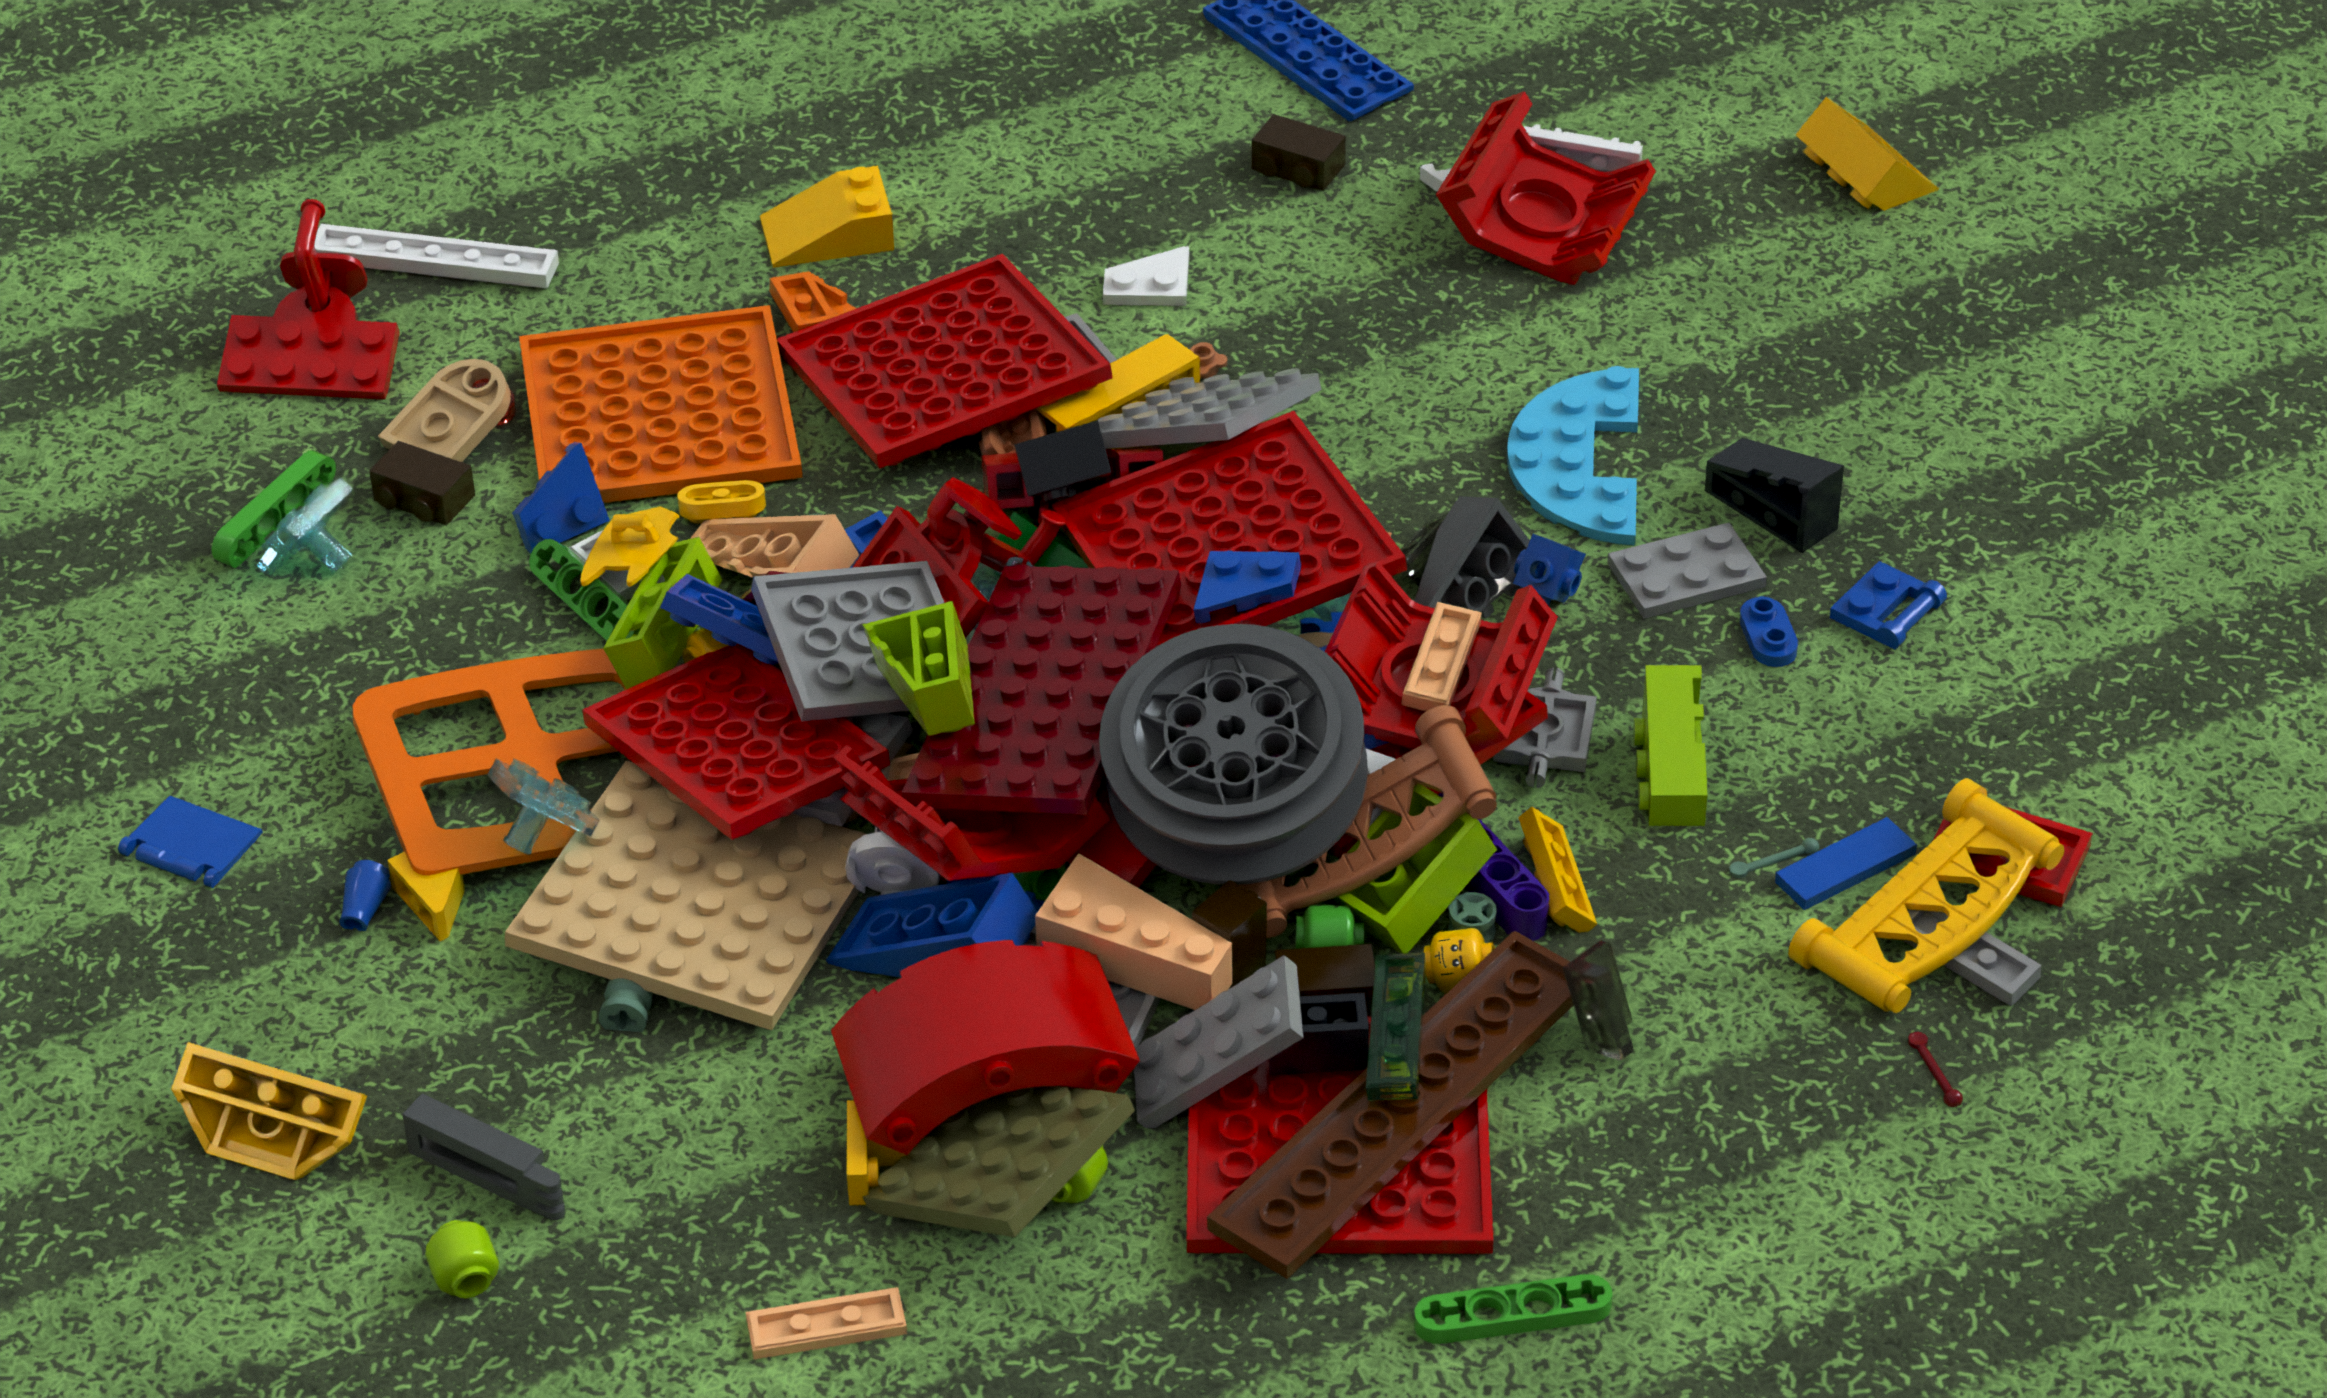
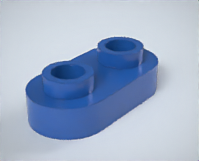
(1768, 631)

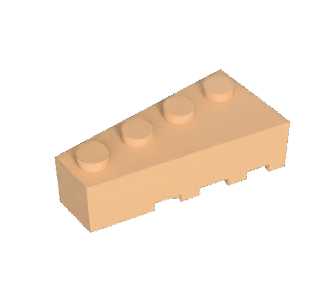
(1135, 936)

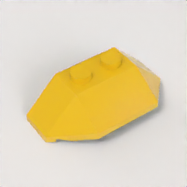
(263, 1112)

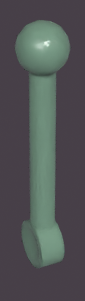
(1740, 869)

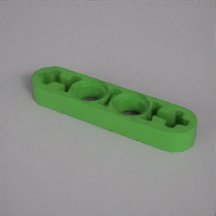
(243, 534)
(587, 597)
(1511, 1303)

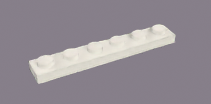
(440, 255)

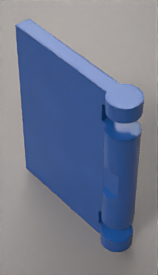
(190, 840)

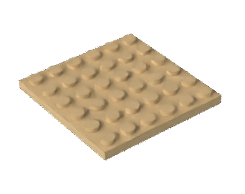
(688, 907)

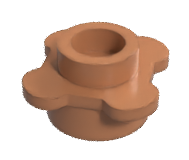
(1209, 359)

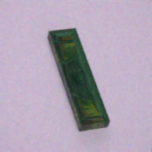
(1396, 1027)

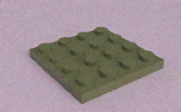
(1000, 1158)

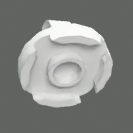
(886, 866)

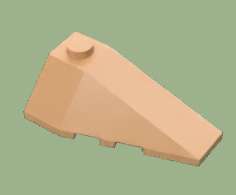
(777, 544)

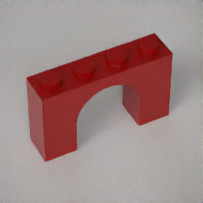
(1006, 485)

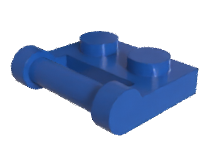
(1878, 596)

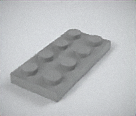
(1218, 1043)

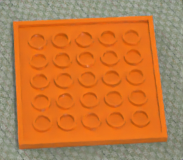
(664, 402)

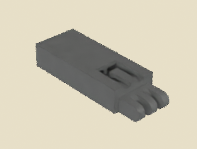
(483, 1156)

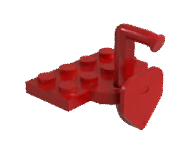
(313, 350)
(957, 543)

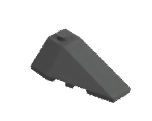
(1473, 556)

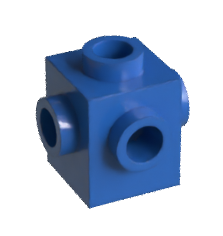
(1549, 569)

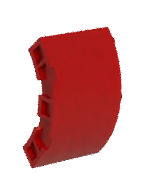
(977, 1028)

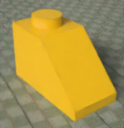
(430, 897)

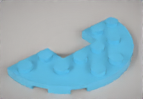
(1554, 453)

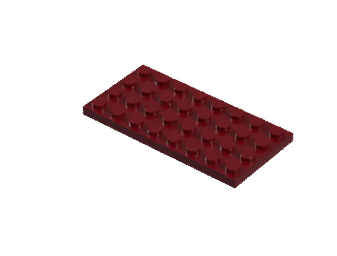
(1040, 687)

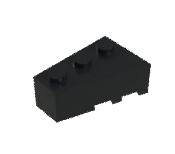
(1064, 462)
(1778, 490)

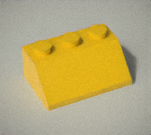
(1861, 158)

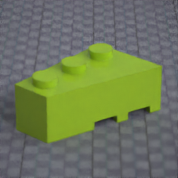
(926, 665)
(1672, 747)

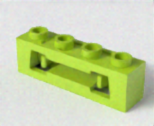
(660, 637)

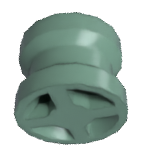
(1473, 911)
(625, 1006)

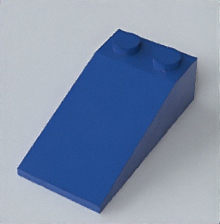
(923, 922)

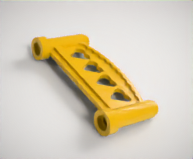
(1977, 827)

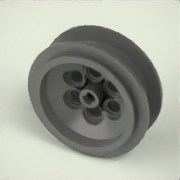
(1239, 808)

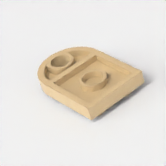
(450, 414)

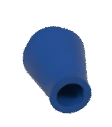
(363, 893)

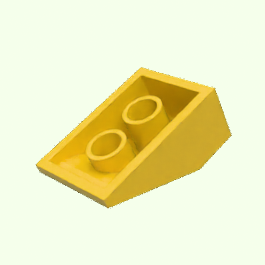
(831, 220)

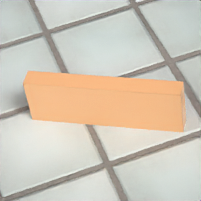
(1441, 657)
(826, 1323)

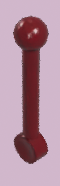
(1951, 1097)

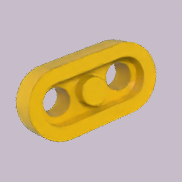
(721, 500)

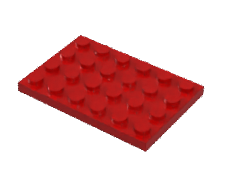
(730, 739)

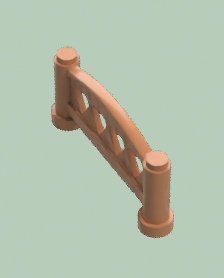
(1440, 763)

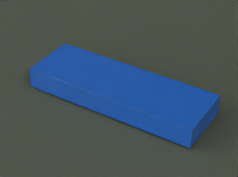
(1845, 863)

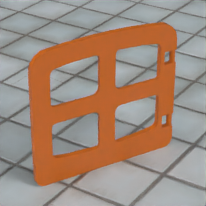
(402, 776)

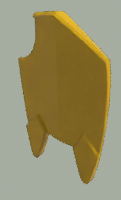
(631, 544)

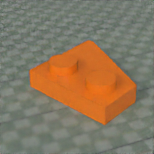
(807, 299)

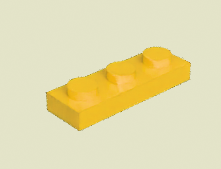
(1557, 871)

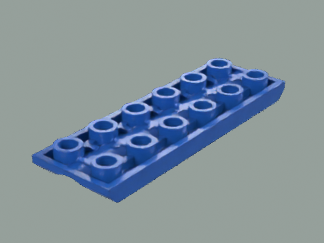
(1310, 54)

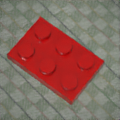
(2042, 884)

